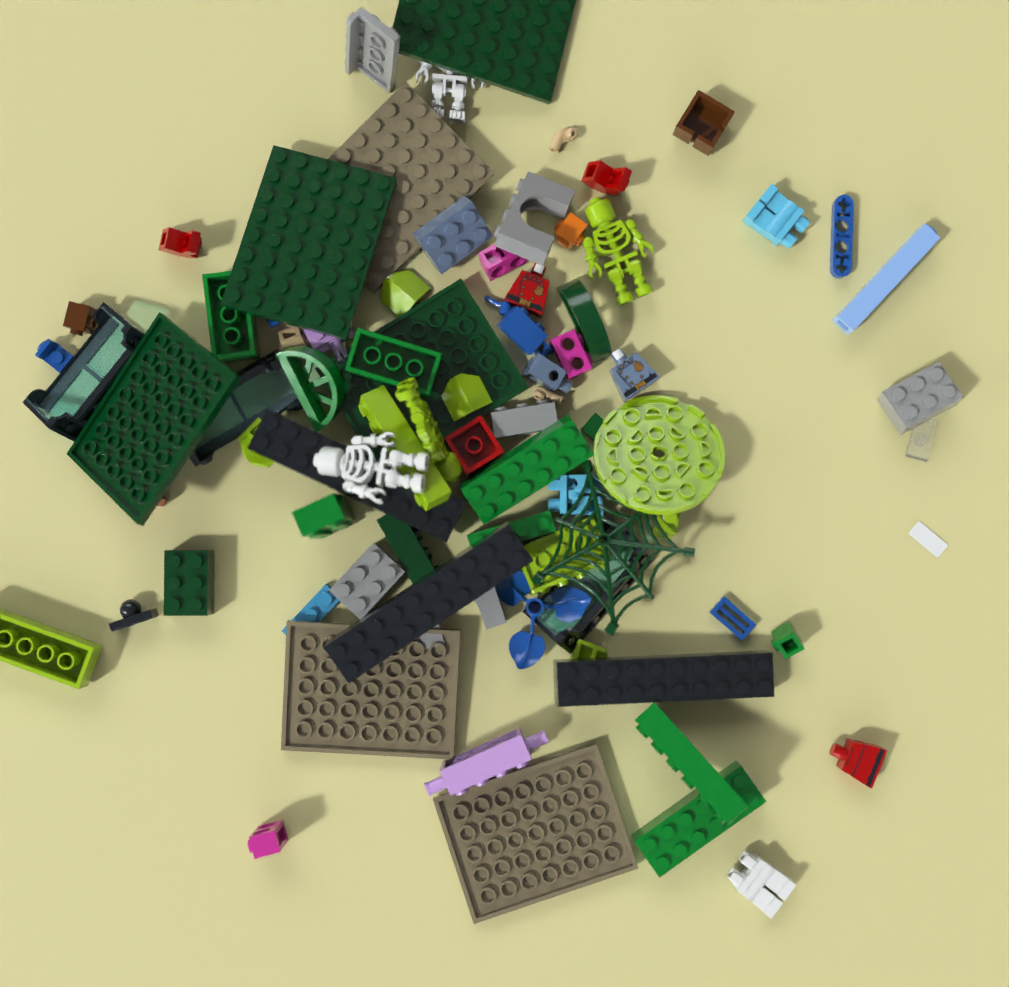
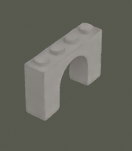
(536, 194)
(490, 610)

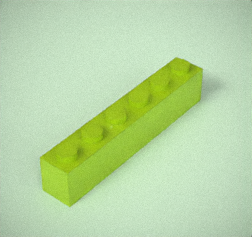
(386, 417)

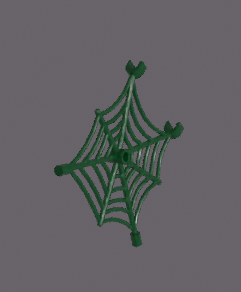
(539, 577)

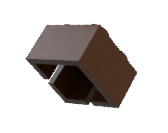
(703, 122)

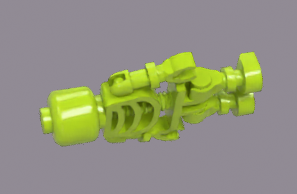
(601, 216)
(428, 432)

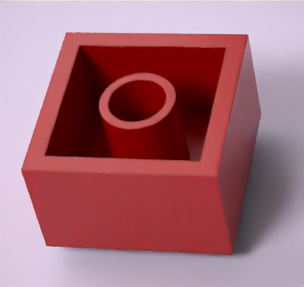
(474, 445)

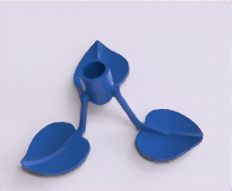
(568, 605)

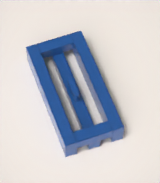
(719, 606)

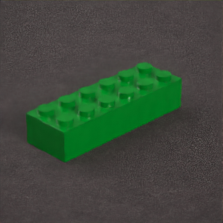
(526, 469)
(691, 763)
(691, 824)

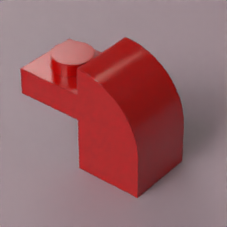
(605, 178)
(180, 243)

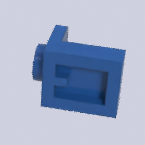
(54, 354)

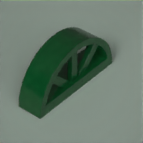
(585, 319)

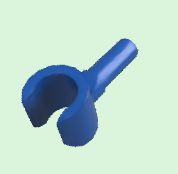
(504, 306)

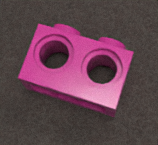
(498, 262)
(565, 356)
(268, 839)

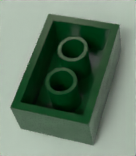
(188, 582)

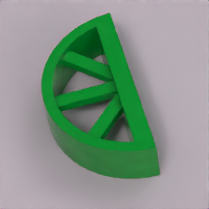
(304, 389)

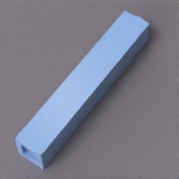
(886, 278)

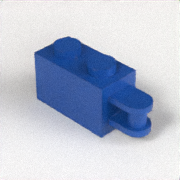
(524, 331)

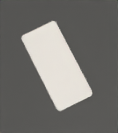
(928, 539)

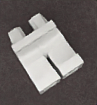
(753, 879)

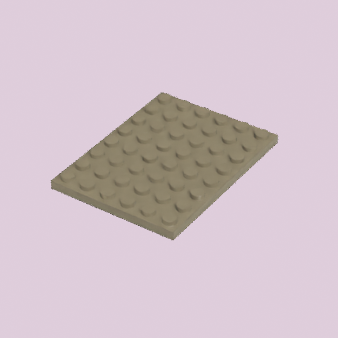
(430, 167)
(391, 710)
(535, 833)

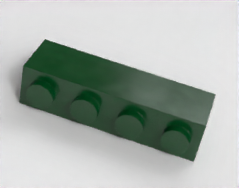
(407, 547)

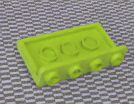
(544, 548)

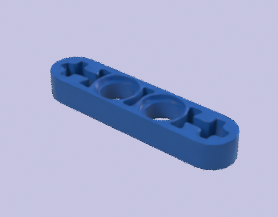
(838, 236)

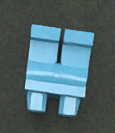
(775, 216)
(570, 488)

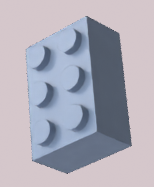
(453, 234)

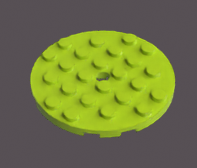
(639, 478)

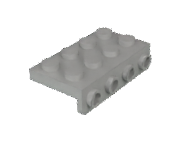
(372, 48)

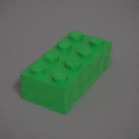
(230, 331)
(392, 361)
(323, 516)

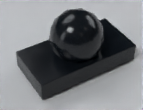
(132, 615)

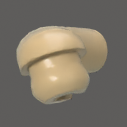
(562, 136)
(542, 392)

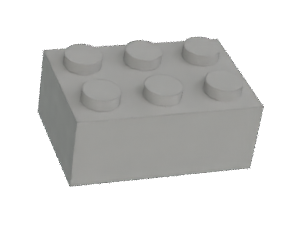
(920, 398)
(367, 580)

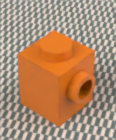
(570, 231)

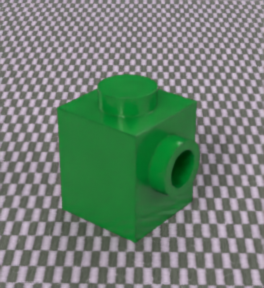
(787, 640)

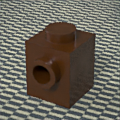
(79, 318)

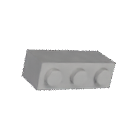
(523, 419)

